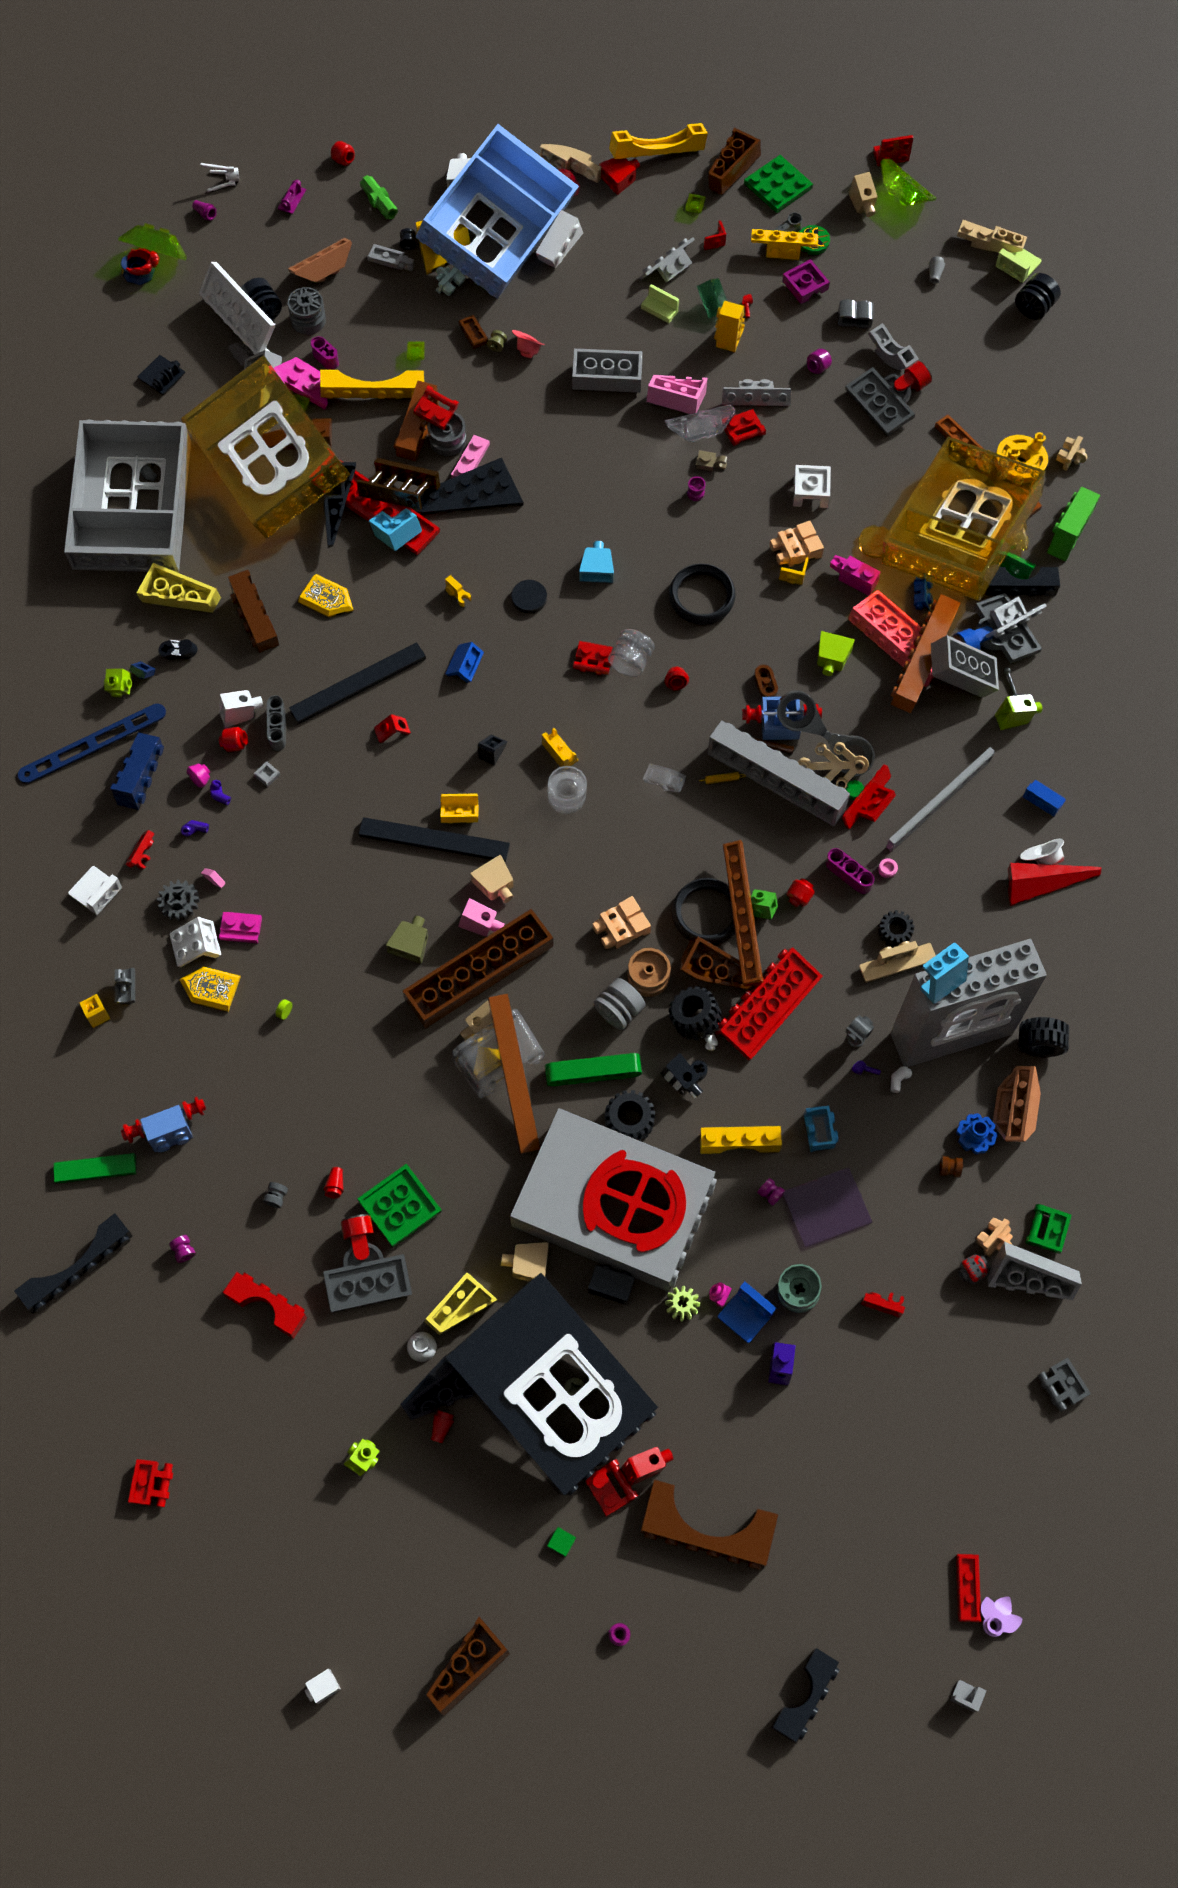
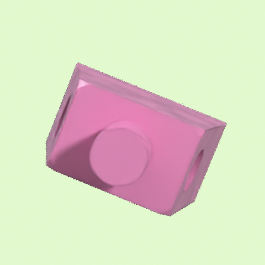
(479, 919)

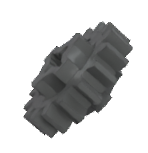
(178, 907)

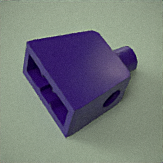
(781, 1363)

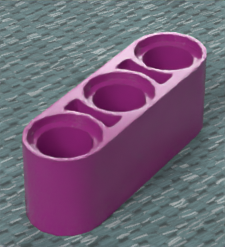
(852, 879)

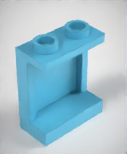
(946, 972)

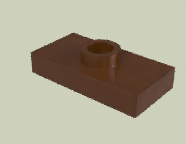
(473, 331)

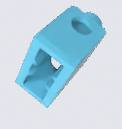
(597, 564)

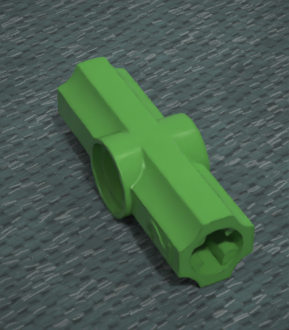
(378, 197)

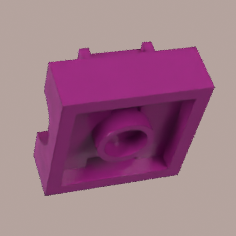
(804, 275)

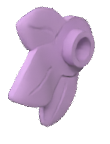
(1001, 1614)

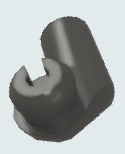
(148, 473)

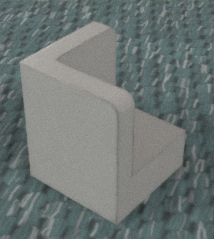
(968, 1696)

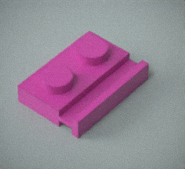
(240, 927)

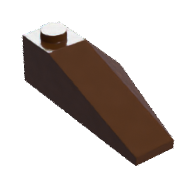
(711, 964)

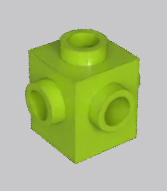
(117, 682)
(361, 1456)

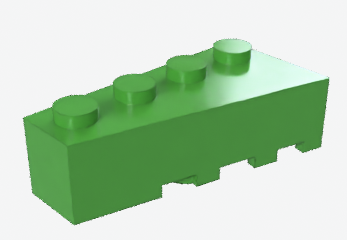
(1072, 522)

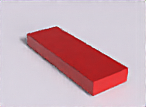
(968, 1588)

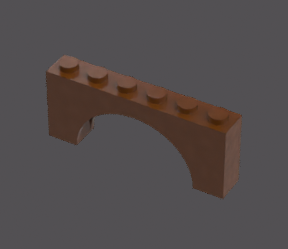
(749, 1545)

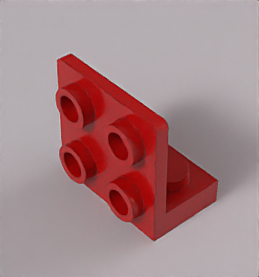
(894, 148)

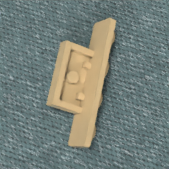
(897, 960)

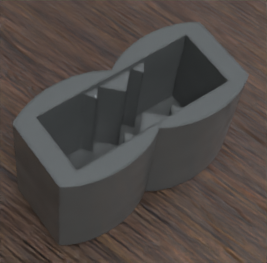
(855, 314)

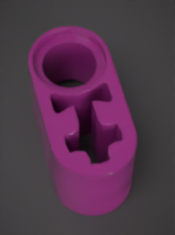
(324, 353)

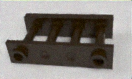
(403, 473)

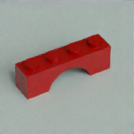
(244, 1291)

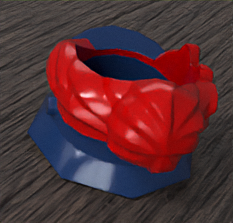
(139, 265)

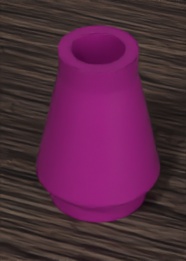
(206, 210)

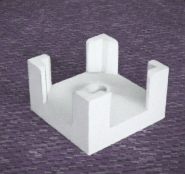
(811, 483)

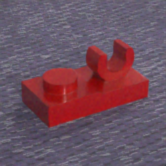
(143, 843)
(890, 1307)

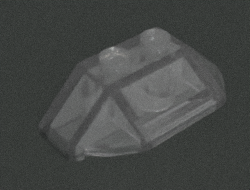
(703, 423)

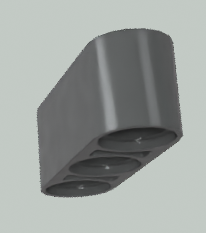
(276, 730)

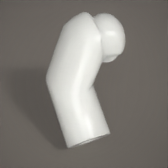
(711, 1041)
(898, 1076)

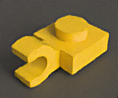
(455, 589)

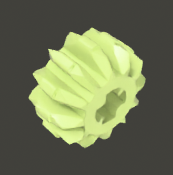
(691, 1304)

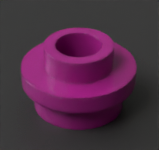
(619, 1627)

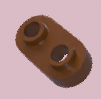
(767, 683)

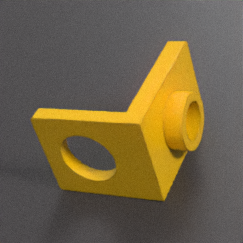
(793, 576)

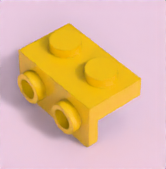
(459, 808)

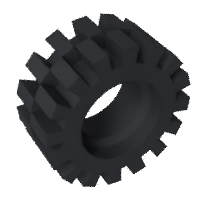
(895, 917)

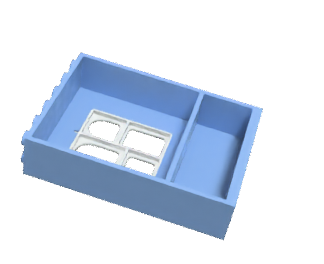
(517, 188)

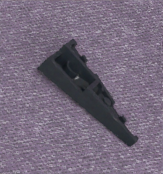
(334, 504)

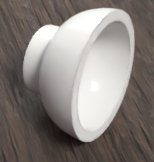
(421, 1346)

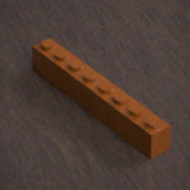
(920, 665)

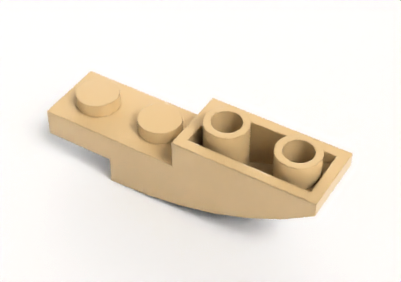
(568, 158)
(991, 240)

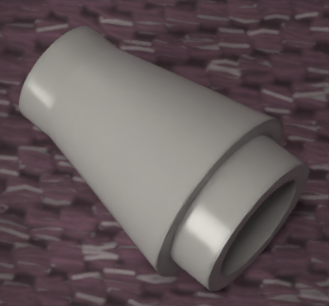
(936, 268)

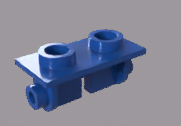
(924, 598)

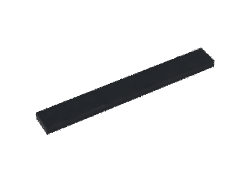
(357, 683)
(433, 839)

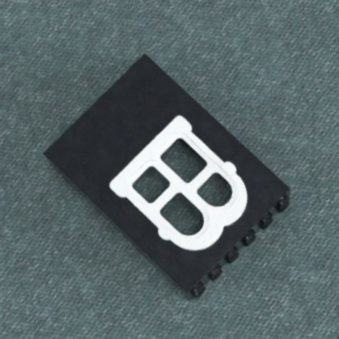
(519, 1348)

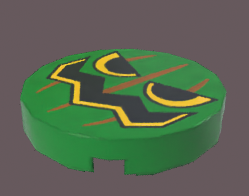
(823, 239)

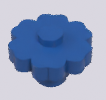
(976, 1133)

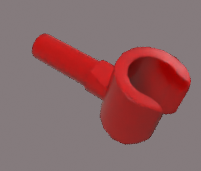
(747, 300)

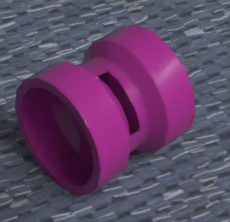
(696, 488)
(768, 1188)
(182, 1249)

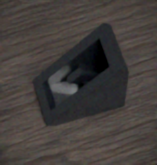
(491, 749)

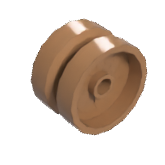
(649, 971)

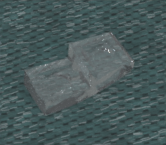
(665, 777)

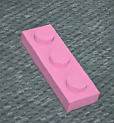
(472, 456)

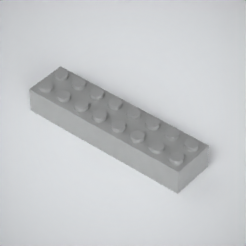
(778, 773)

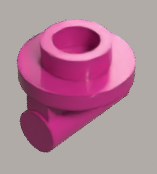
(719, 1293)

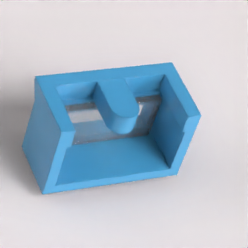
(820, 1128)

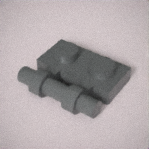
(1068, 1380)

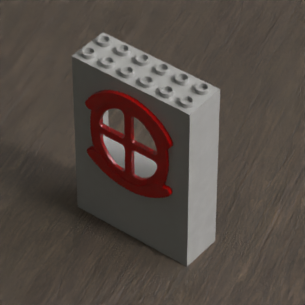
(572, 1174)

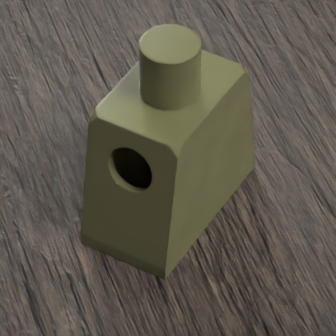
(409, 940)

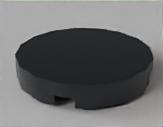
(529, 596)

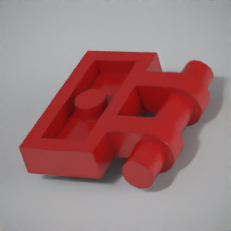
(595, 654)
(144, 1480)

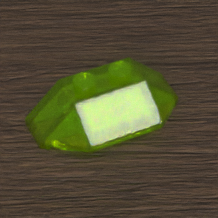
(903, 186)
(154, 240)

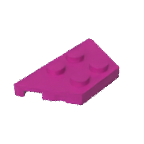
(302, 380)

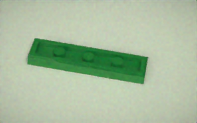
(94, 1168)

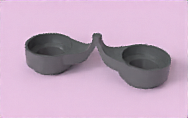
(812, 723)

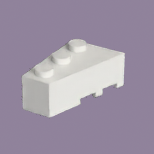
(559, 239)

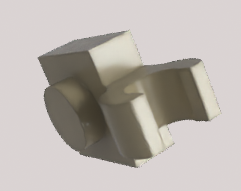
(708, 461)

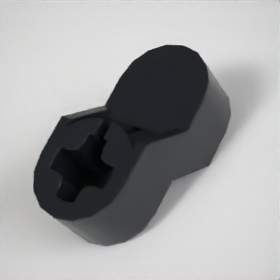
(178, 649)

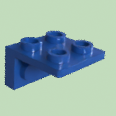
(747, 1312)

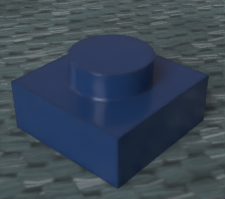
(142, 670)

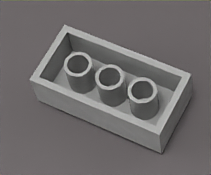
(607, 370)
(964, 666)

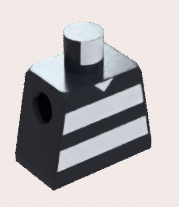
(679, 1069)

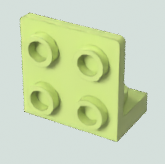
(1017, 264)

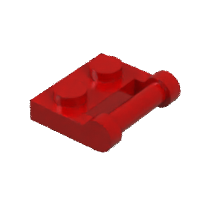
(432, 412)
(744, 422)
(604, 1490)

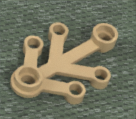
(836, 764)

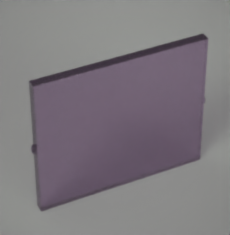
(827, 1207)

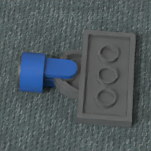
(1015, 644)

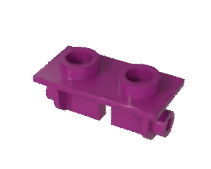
(292, 197)

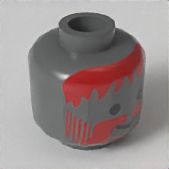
(974, 1269)

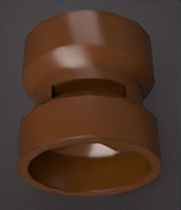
(951, 1166)

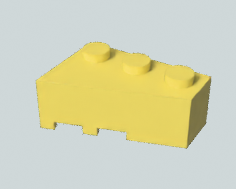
(460, 1304)

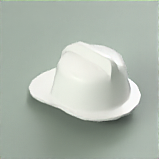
(1046, 853)

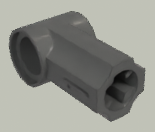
(793, 223)

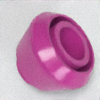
(198, 774)

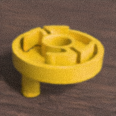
(1025, 448)

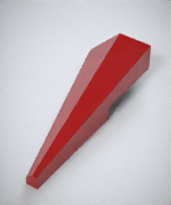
(1038, 879)

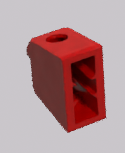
(619, 173)
(639, 1467)

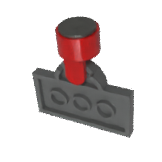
(887, 397)
(365, 1272)

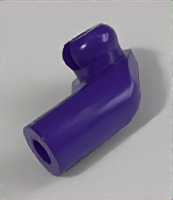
(194, 826)

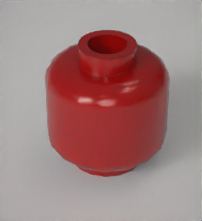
(342, 153)
(233, 739)
(800, 892)

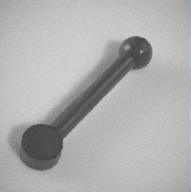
(1007, 670)

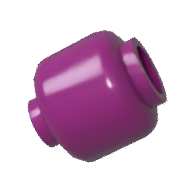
(819, 361)

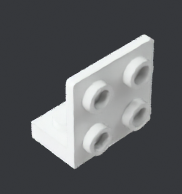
(95, 889)
(195, 940)

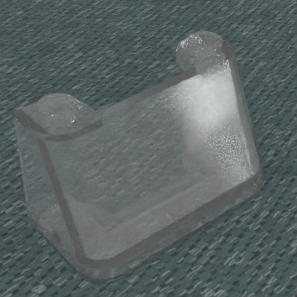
(480, 1058)

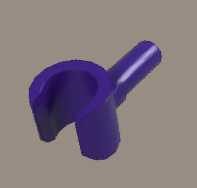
(859, 1066)

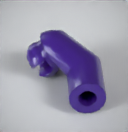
(217, 794)

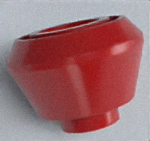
(676, 678)

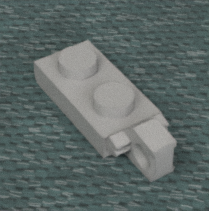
(390, 258)

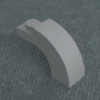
(890, 351)

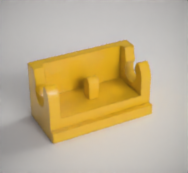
(558, 749)

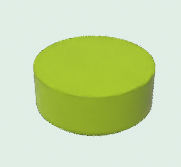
(283, 1009)

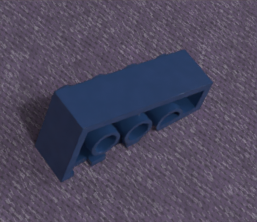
(137, 771)

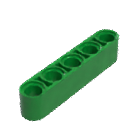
(593, 1069)

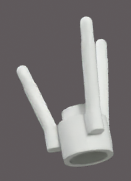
(231, 174)

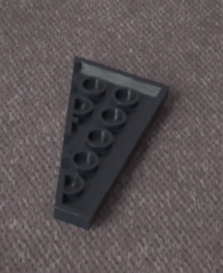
(476, 489)

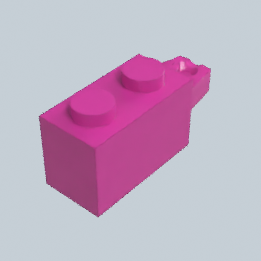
(856, 573)

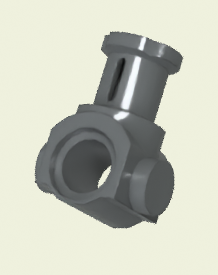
(859, 1031)

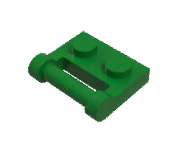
(1055, 1229)

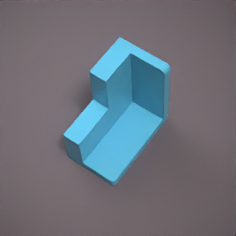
(395, 530)

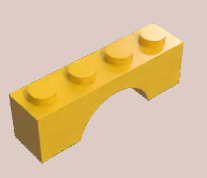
(726, 1138)

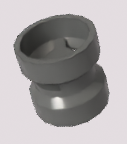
(275, 1195)

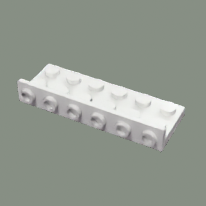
(236, 309)

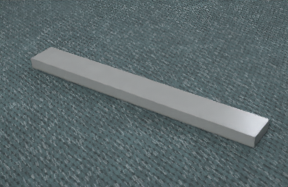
(940, 799)

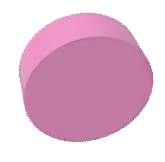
(887, 868)

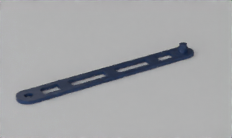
(154, 714)

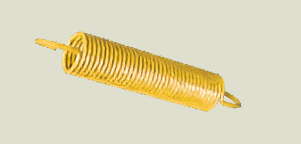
(722, 777)

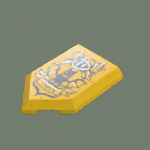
(325, 597)
(211, 987)

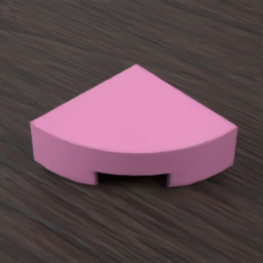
(213, 877)

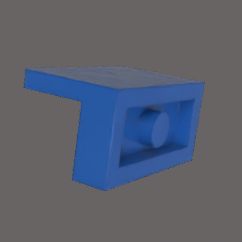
(465, 661)
(1044, 797)

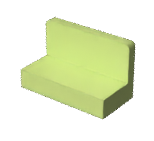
(660, 304)

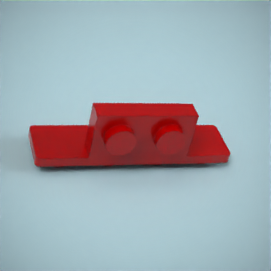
(871, 800)

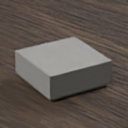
(267, 774)

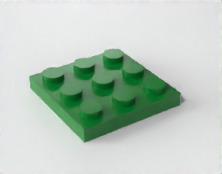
(778, 183)
(399, 1205)

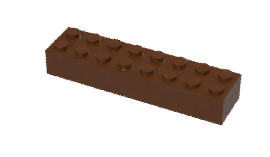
(478, 968)

